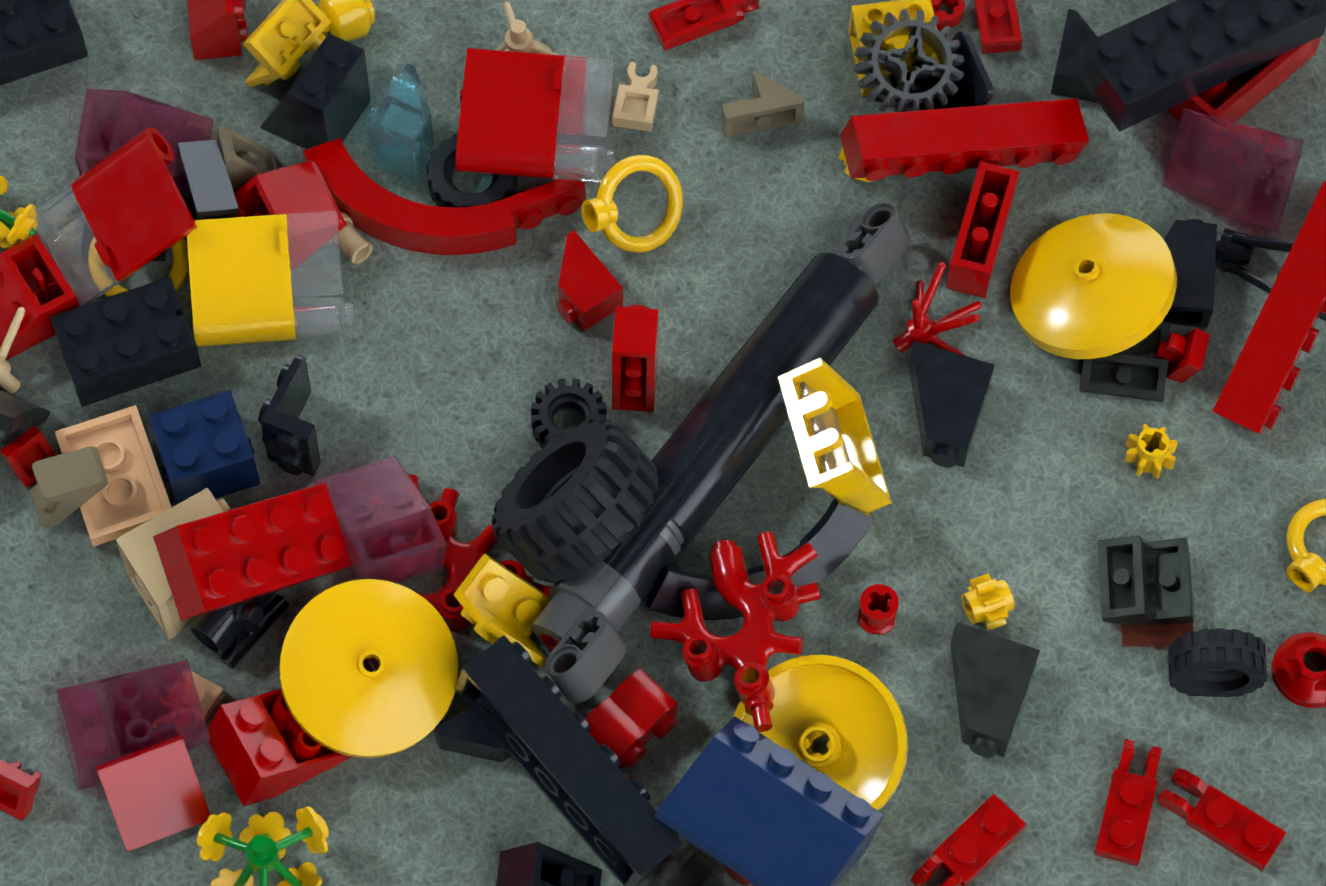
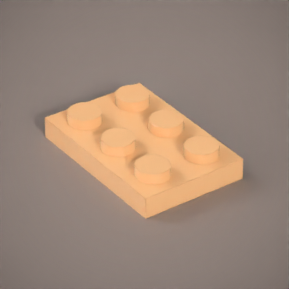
(134, 479)

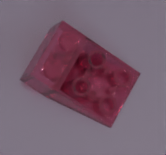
(116, 117)
(1233, 168)
(385, 522)
(128, 714)

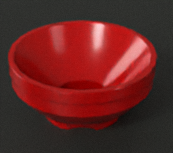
(1293, 677)

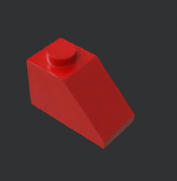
(585, 286)

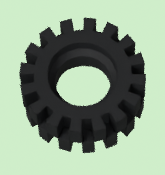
(563, 397)

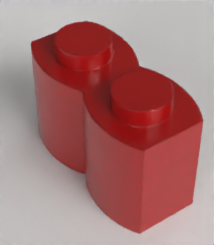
(633, 717)

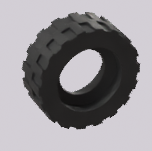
(443, 191)
(1217, 663)

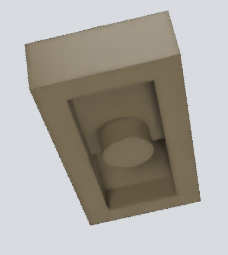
(769, 109)
(66, 484)

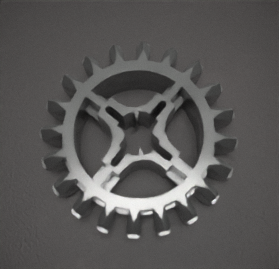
(894, 62)

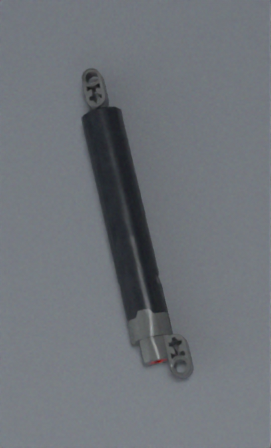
(716, 450)

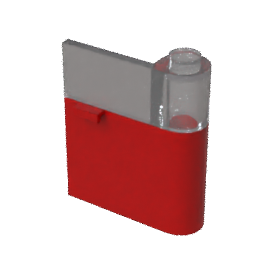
(535, 115)
(115, 216)

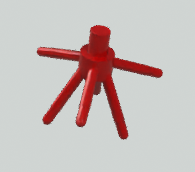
(923, 328)

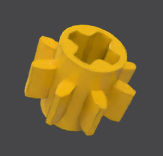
(1148, 461)
(988, 601)

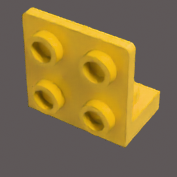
(864, 15)
(284, 38)
(502, 605)

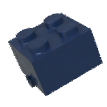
(204, 448)

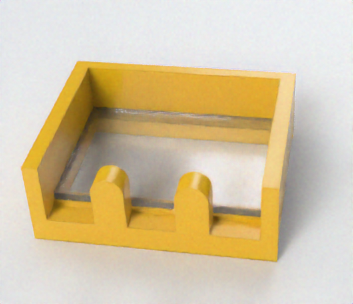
(834, 436)

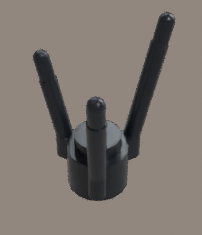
(1239, 247)

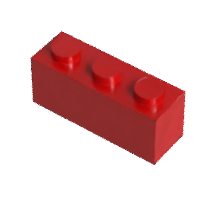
(982, 229)
(635, 358)

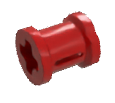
(879, 597)

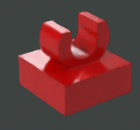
(1184, 354)
(24, 452)
(17, 789)

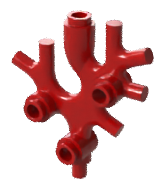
(461, 559)
(756, 640)

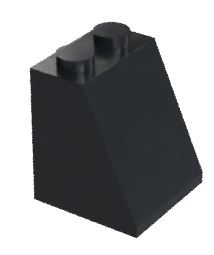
(322, 96)

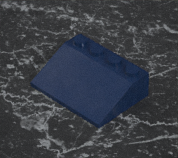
(768, 812)

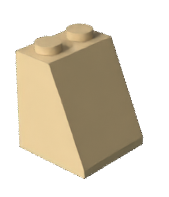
(143, 561)

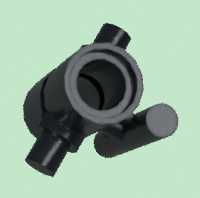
(238, 623)

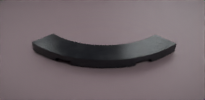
(832, 539)

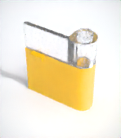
(267, 279)

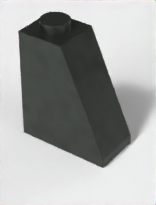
(990, 686)

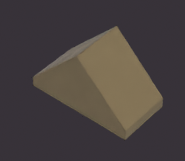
(243, 157)

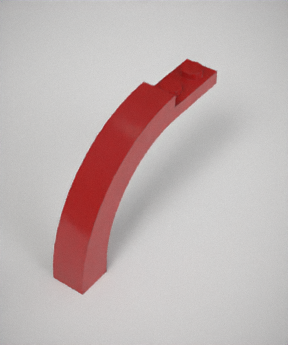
(432, 227)

